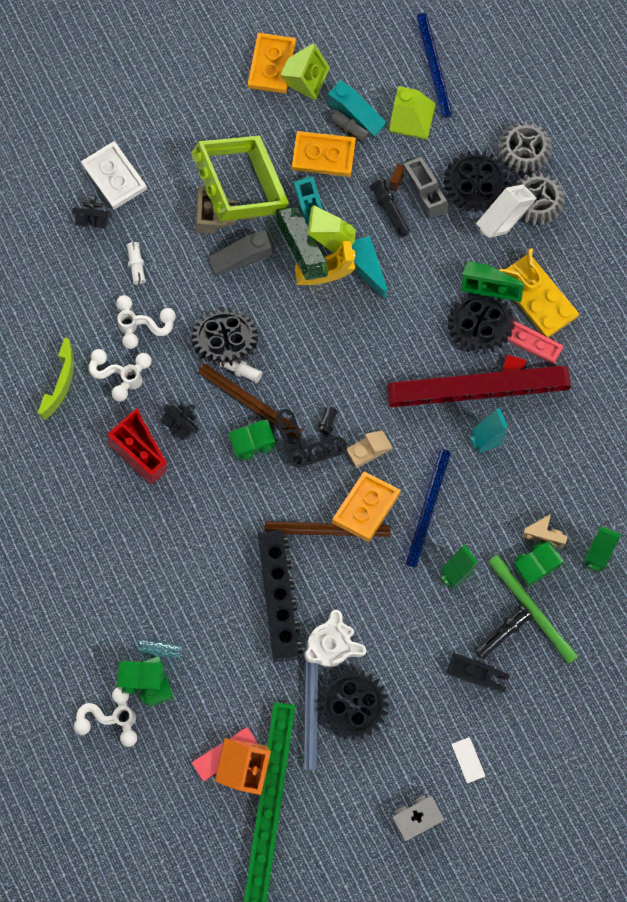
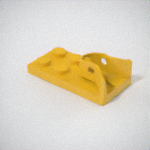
(541, 297)

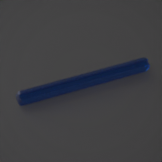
(434, 65)
(428, 508)

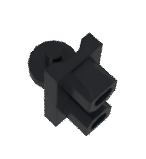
(101, 216)
(187, 426)

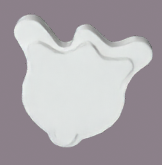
(331, 642)

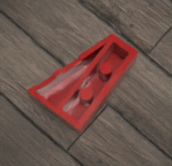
(136, 446)

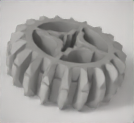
(521, 157)
(550, 207)

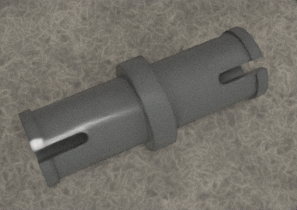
(350, 126)

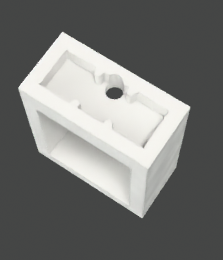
(506, 211)

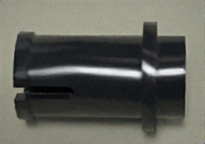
(327, 421)

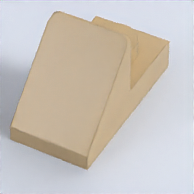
(369, 448)
(539, 532)

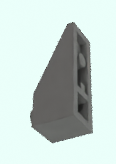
(242, 253)

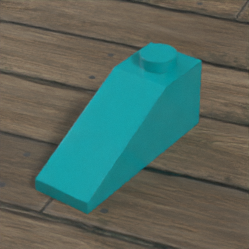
(354, 106)
(306, 196)
(368, 265)
(489, 432)

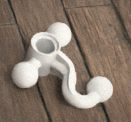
(131, 340)
(119, 392)
(128, 736)

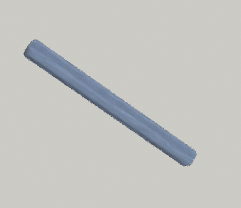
(310, 715)

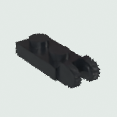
(475, 672)

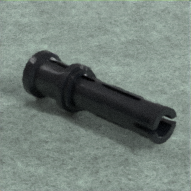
(386, 200)
(510, 626)

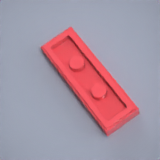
(535, 343)
(208, 763)

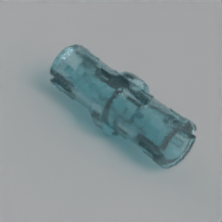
(160, 648)

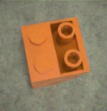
(242, 765)

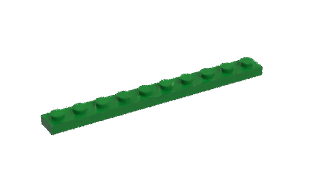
(270, 804)

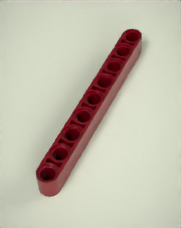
(478, 386)

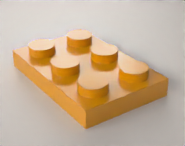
(268, 61)
(323, 154)
(366, 506)

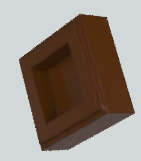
(396, 178)

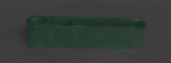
(301, 244)

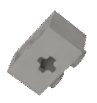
(430, 817)

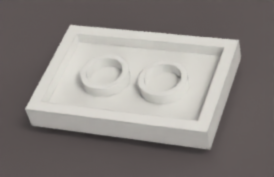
(114, 175)

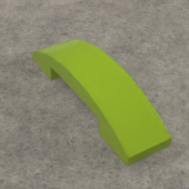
(51, 403)

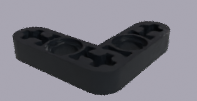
(299, 447)

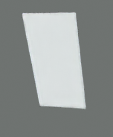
(468, 760)

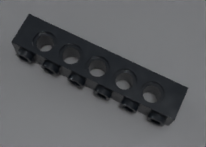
(276, 541)

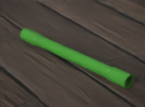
(561, 645)

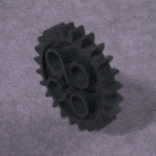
(457, 180)
(498, 328)
(239, 333)
(343, 722)

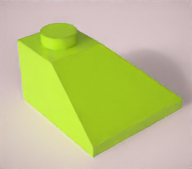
(306, 71)
(412, 113)
(329, 229)

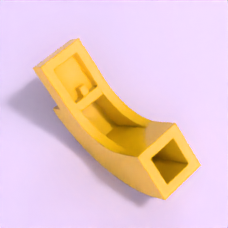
(339, 265)

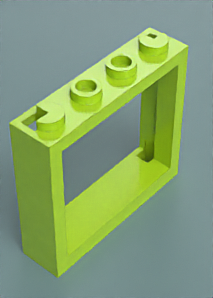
(262, 166)

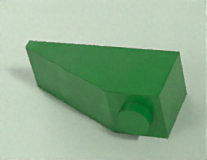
(489, 281)
(601, 549)
(458, 568)

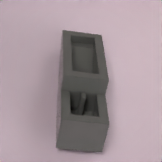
(426, 187)

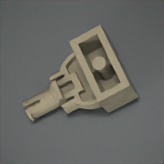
(206, 218)

